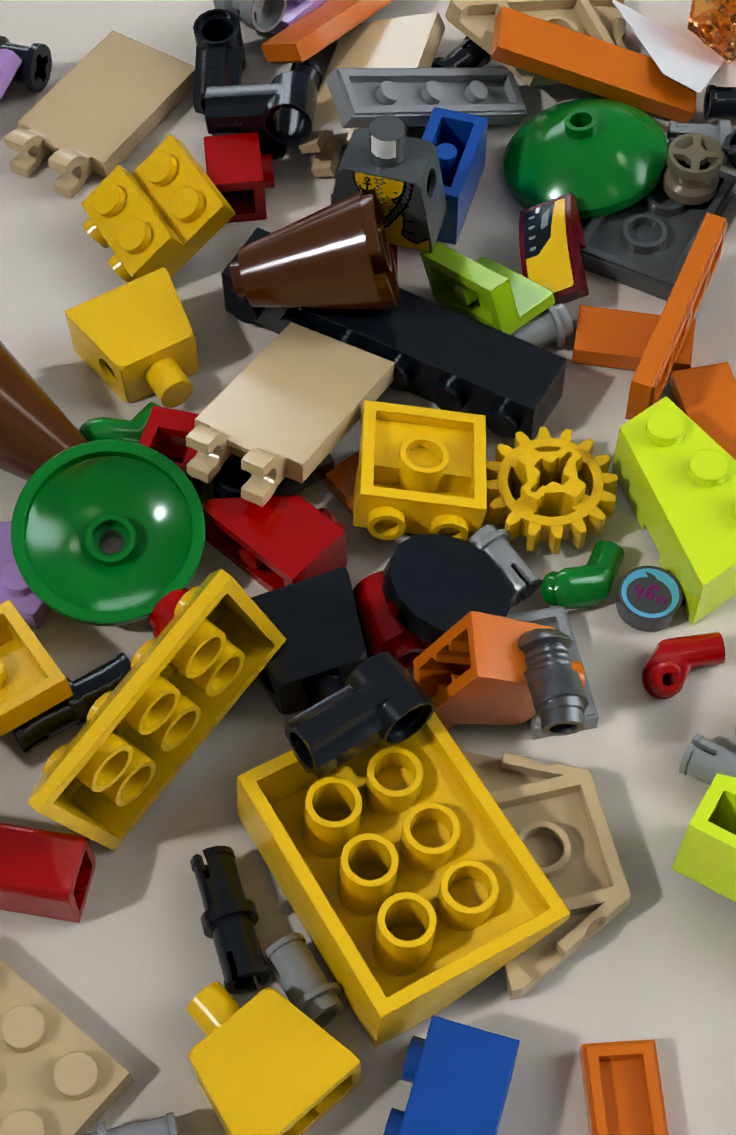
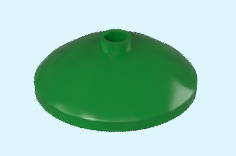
(587, 148)
(101, 494)

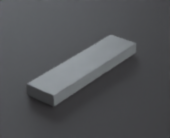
(414, 92)

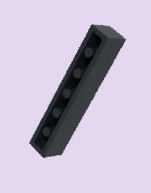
(435, 355)

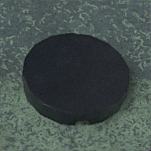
(440, 581)

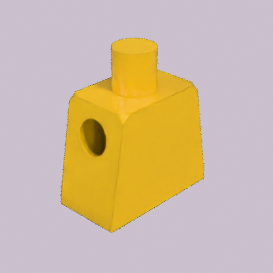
(138, 339)
(267, 1063)

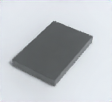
(649, 239)

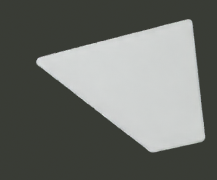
(671, 52)

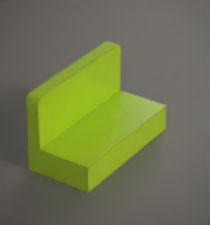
(484, 289)

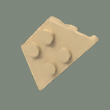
(590, 17)
(570, 840)

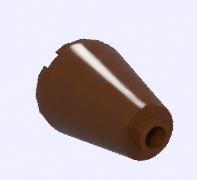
(323, 261)
(30, 421)

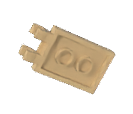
(373, 44)
(99, 111)
(286, 410)

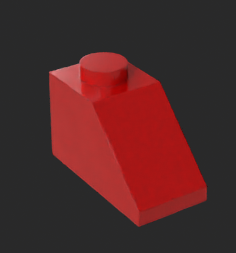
(278, 541)

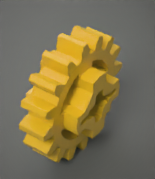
(550, 489)

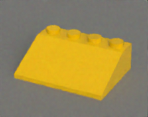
(157, 712)
(399, 874)

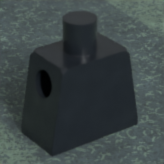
(321, 642)

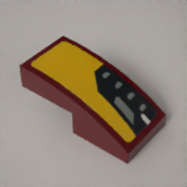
(551, 248)

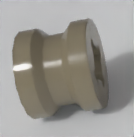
(693, 168)

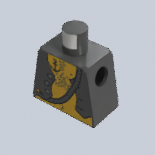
(404, 176)

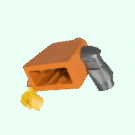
(503, 675)

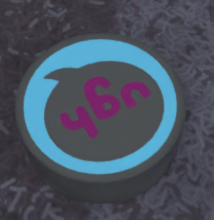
(649, 598)

